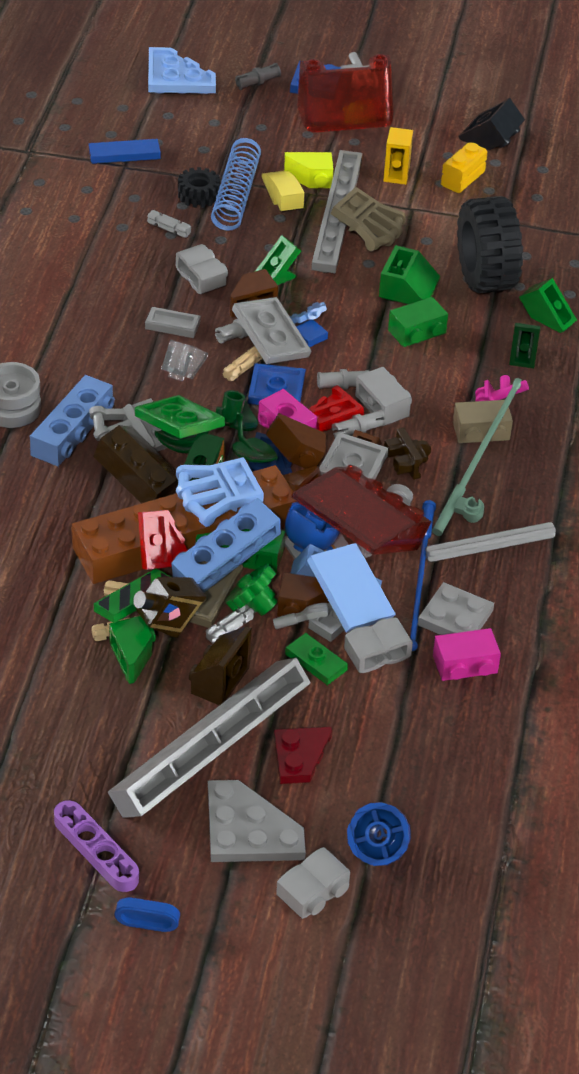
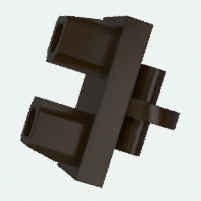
(410, 453)

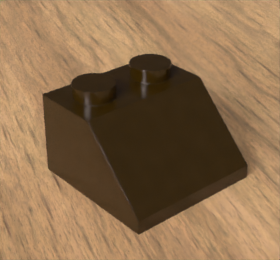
(222, 666)

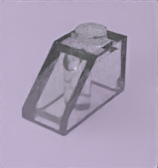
(183, 360)

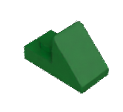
(280, 259)

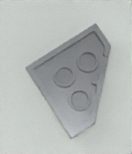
(250, 827)

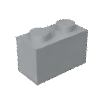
(382, 391)

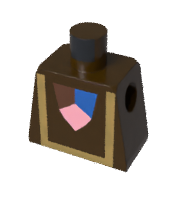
(169, 603)

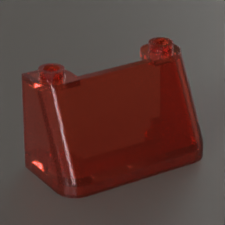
(345, 96)

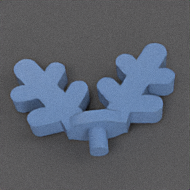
(312, 313)

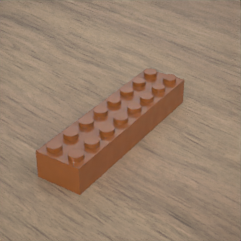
(111, 542)

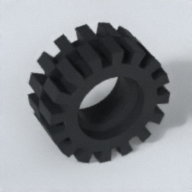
(198, 187)

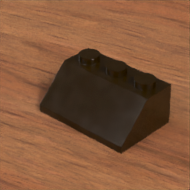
(136, 464)

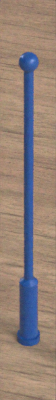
(428, 510)

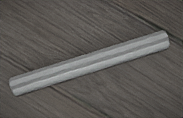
(490, 542)

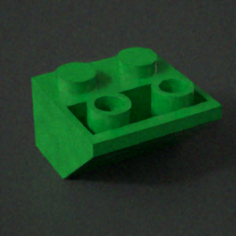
(407, 277)

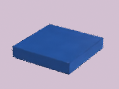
(272, 378)

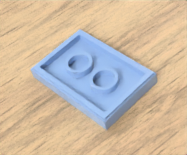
(350, 587)

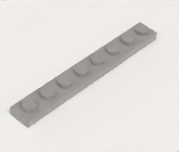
(332, 230)

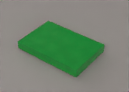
(179, 416)

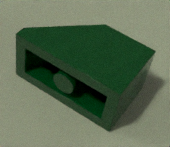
(524, 345)

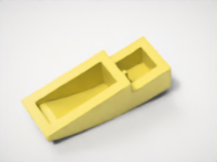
(284, 190)

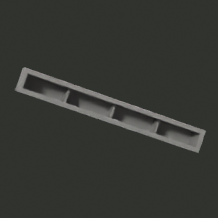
(208, 738)

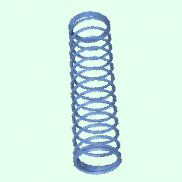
(224, 179)

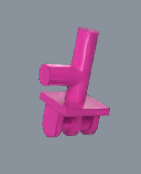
(487, 392)

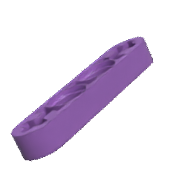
(92, 847)

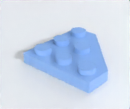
(177, 75)

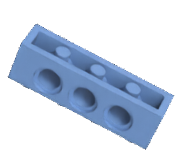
(70, 421)
(263, 528)

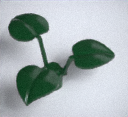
(237, 416)

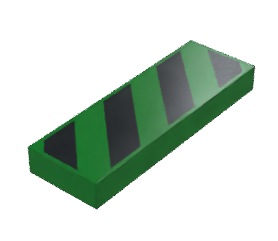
(120, 603)

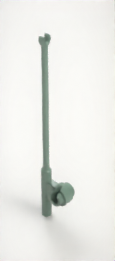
(469, 507)

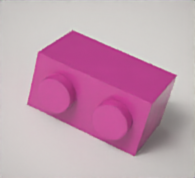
(466, 654)

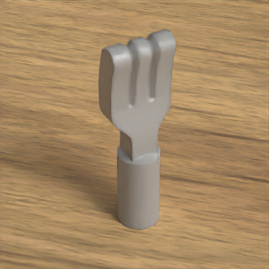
(310, 612)

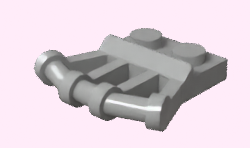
(126, 414)

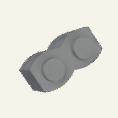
(201, 268)
(378, 645)
(313, 883)

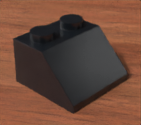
(494, 126)

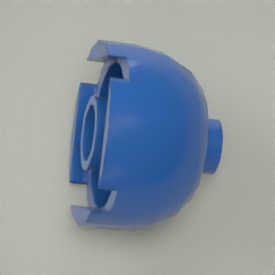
(307, 528)
(365, 839)

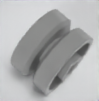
(18, 395)

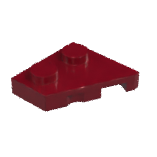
(299, 752)

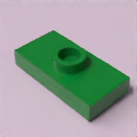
(316, 658)

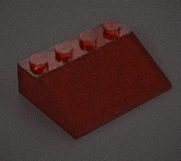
(364, 511)

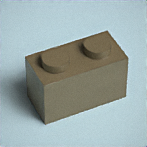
(475, 418)

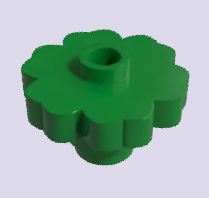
(254, 591)

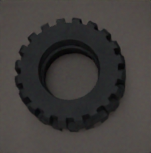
(489, 244)

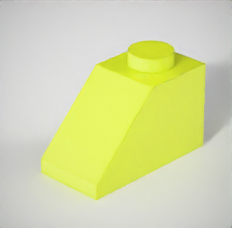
(310, 168)

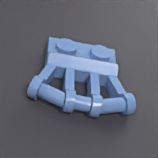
(234, 484)

